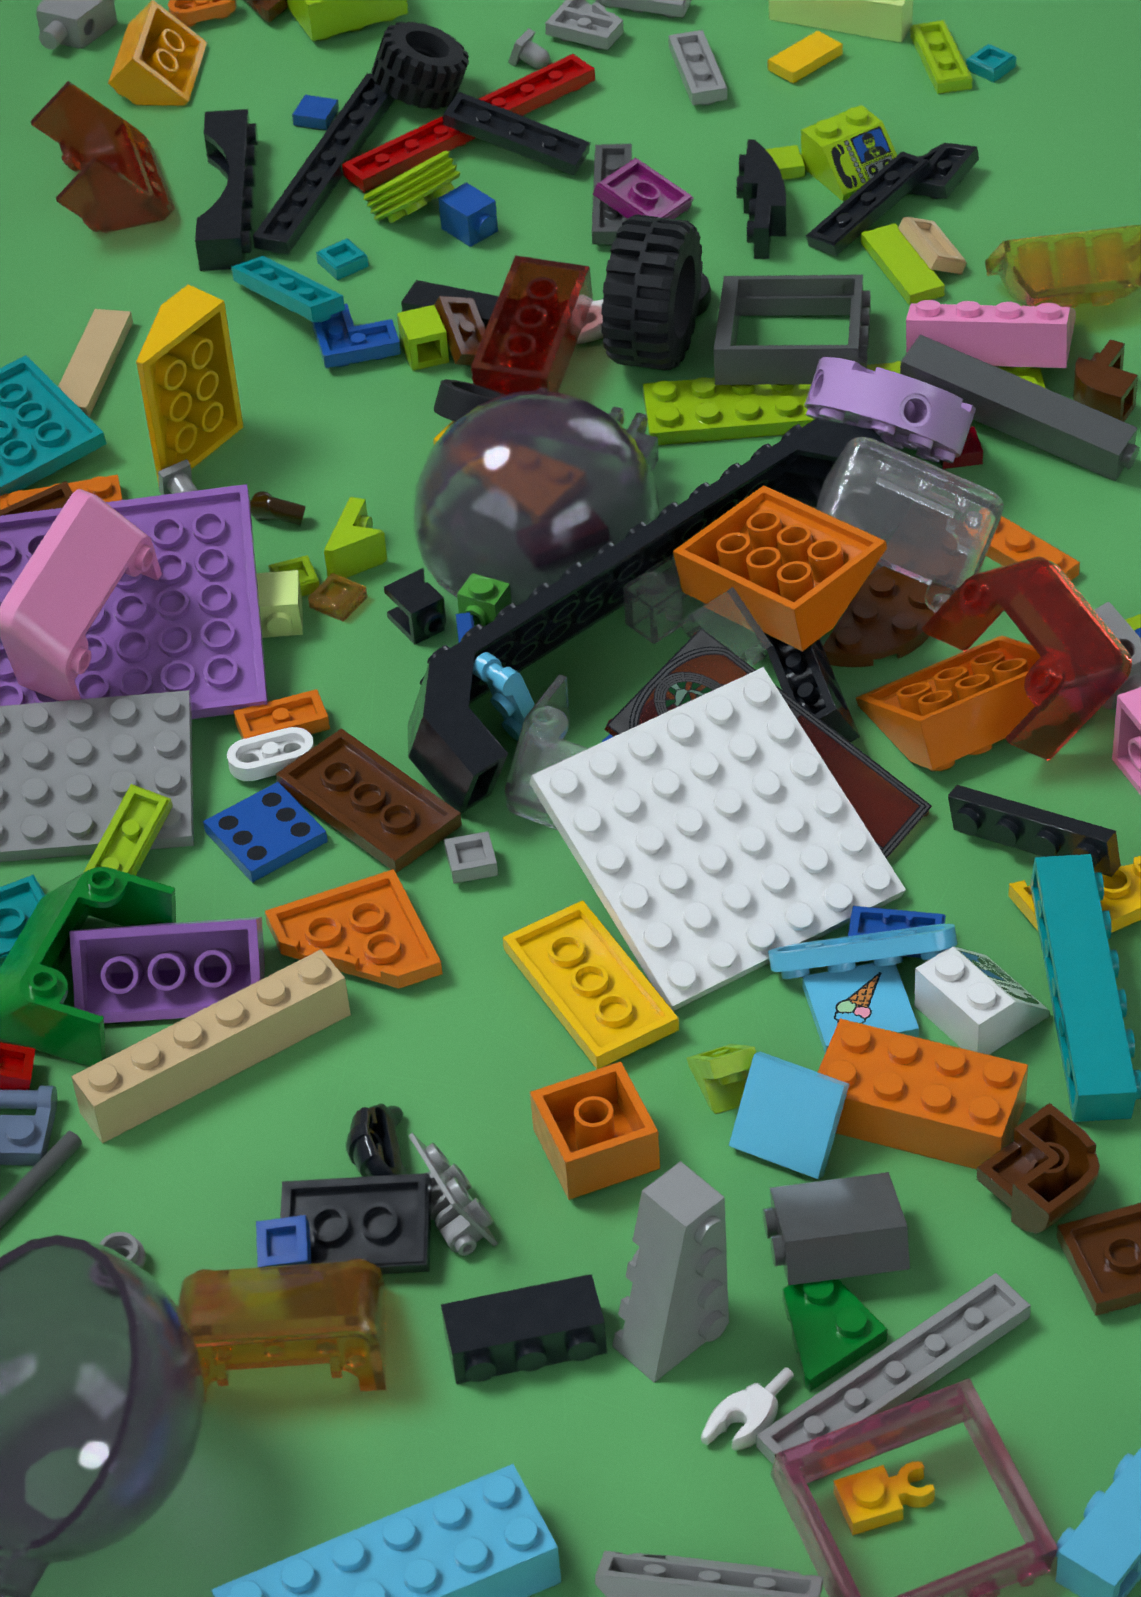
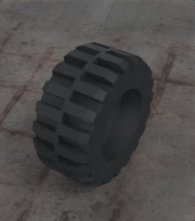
(651, 292)

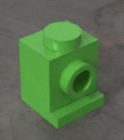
(483, 598)

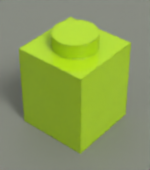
(423, 337)

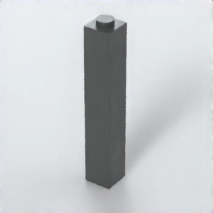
(1026, 409)

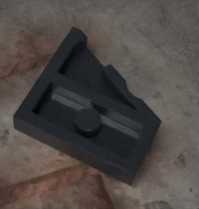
(949, 166)

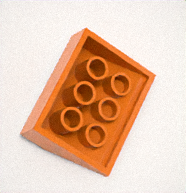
(783, 561)
(955, 703)

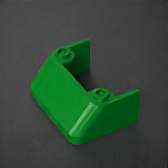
(29, 978)

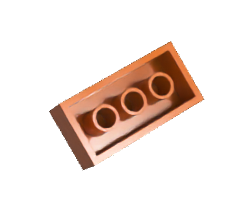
(925, 1094)

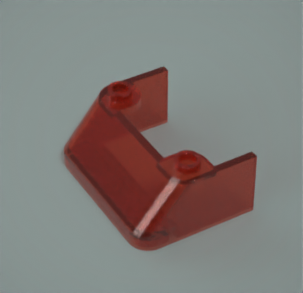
(119, 171)
(1078, 652)

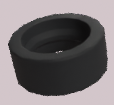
(459, 397)

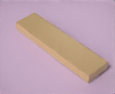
(95, 357)

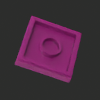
(642, 191)

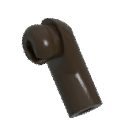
(271, 508)

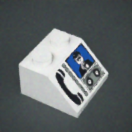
(974, 1000)

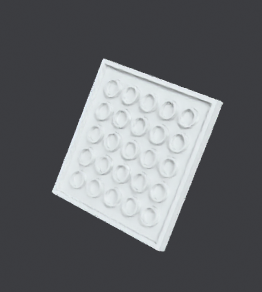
(715, 837)

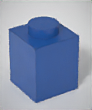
(468, 214)

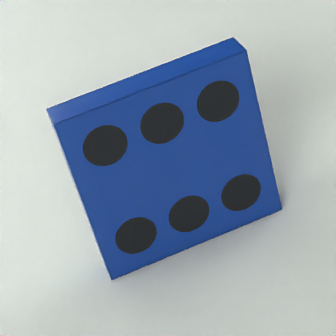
(265, 831)

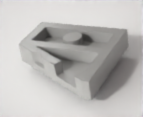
(585, 24)

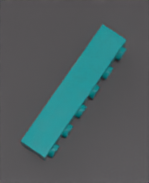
(1084, 988)

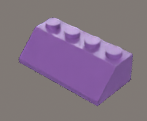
(164, 967)

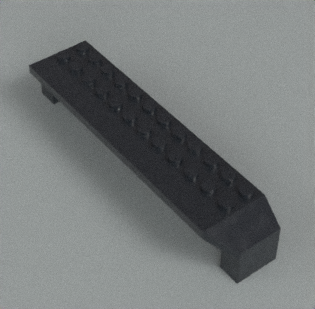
(444, 733)

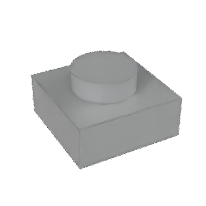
(471, 857)

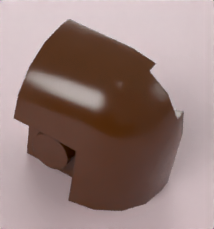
(1042, 1170)

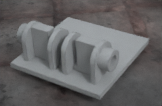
(452, 1208)

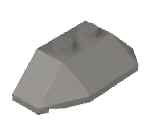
(691, 1577)

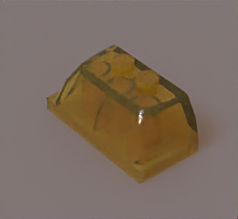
(1070, 267)

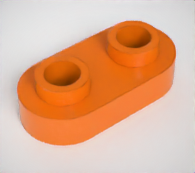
(195, 11)

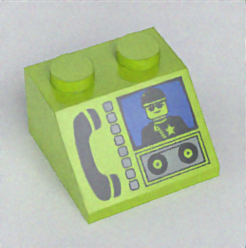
(846, 150)

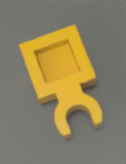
(875, 1499)

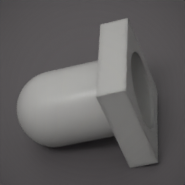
(529, 52)
(176, 479)

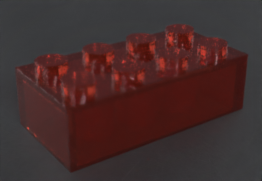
(533, 326)

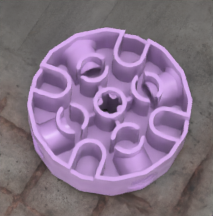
(894, 405)

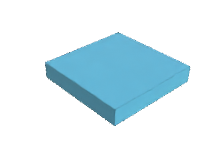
(788, 1115)

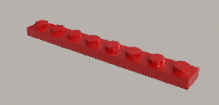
(433, 138)

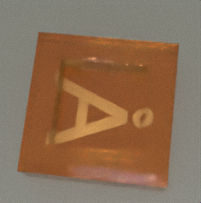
(338, 597)

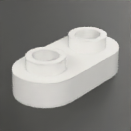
(267, 753)

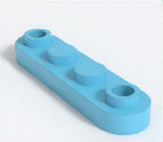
(841, 953)

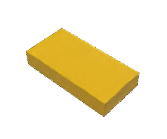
(805, 57)

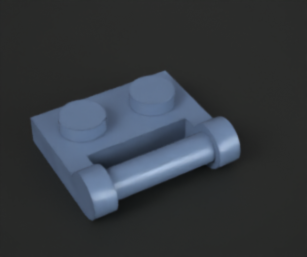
(26, 1137)

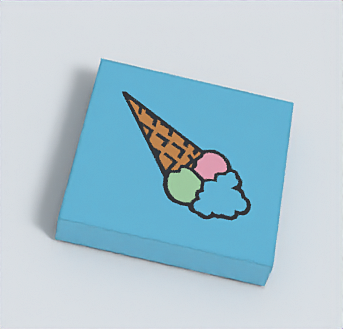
(860, 995)

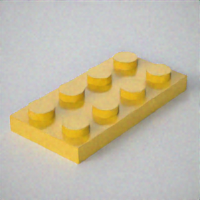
(590, 984)

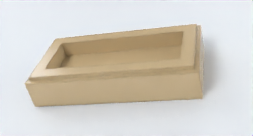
(932, 245)

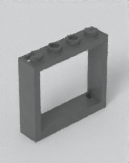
(787, 297)

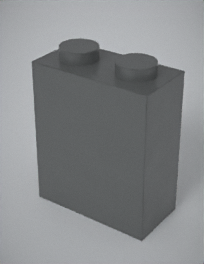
(837, 1228)

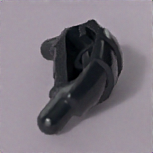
(374, 1142)

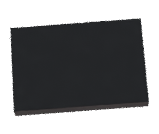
(366, 1219)

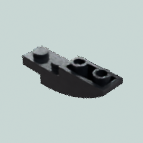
(763, 197)

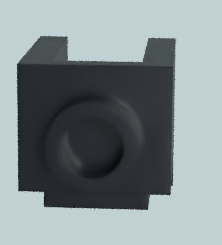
(419, 607)

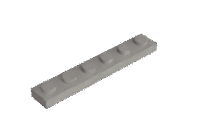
(904, 1365)

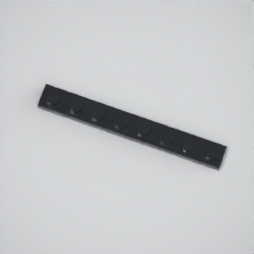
(323, 168)

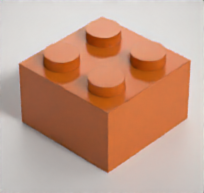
(595, 1130)

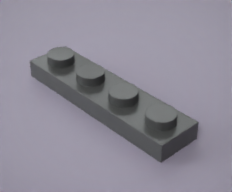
(604, 218)

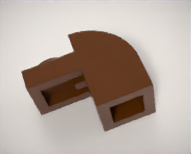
(1104, 383)

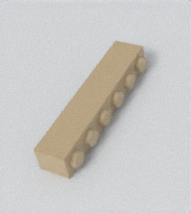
(211, 1045)

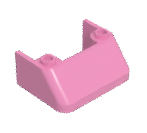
(65, 590)

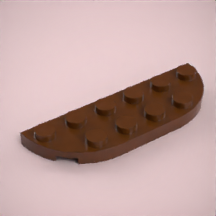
(880, 621)

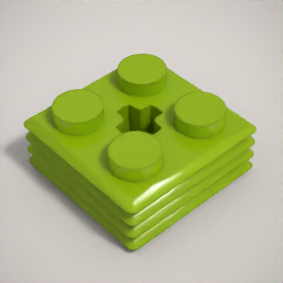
(413, 188)

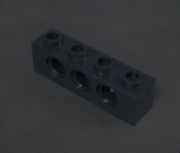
(813, 684)

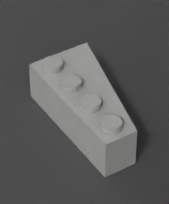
(675, 1273)

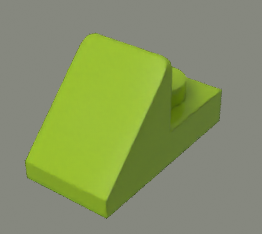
(354, 542)
(722, 1074)

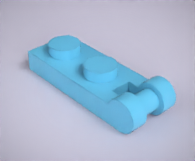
(508, 692)

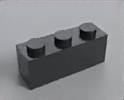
(524, 1329)

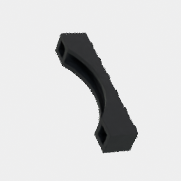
(225, 228)

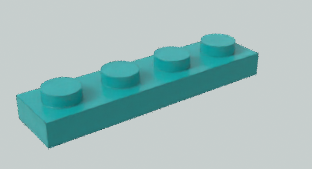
(288, 288)

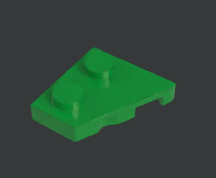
(829, 1328)

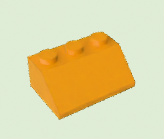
(157, 59)

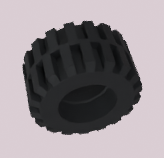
(420, 65)

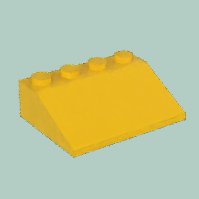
(189, 379)

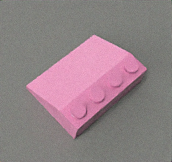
(997, 333)

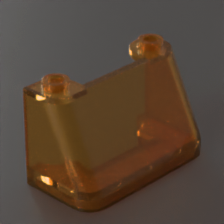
(289, 1319)

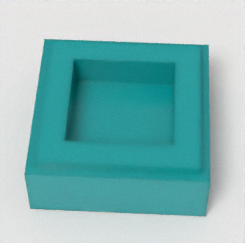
(991, 63)
(342, 259)

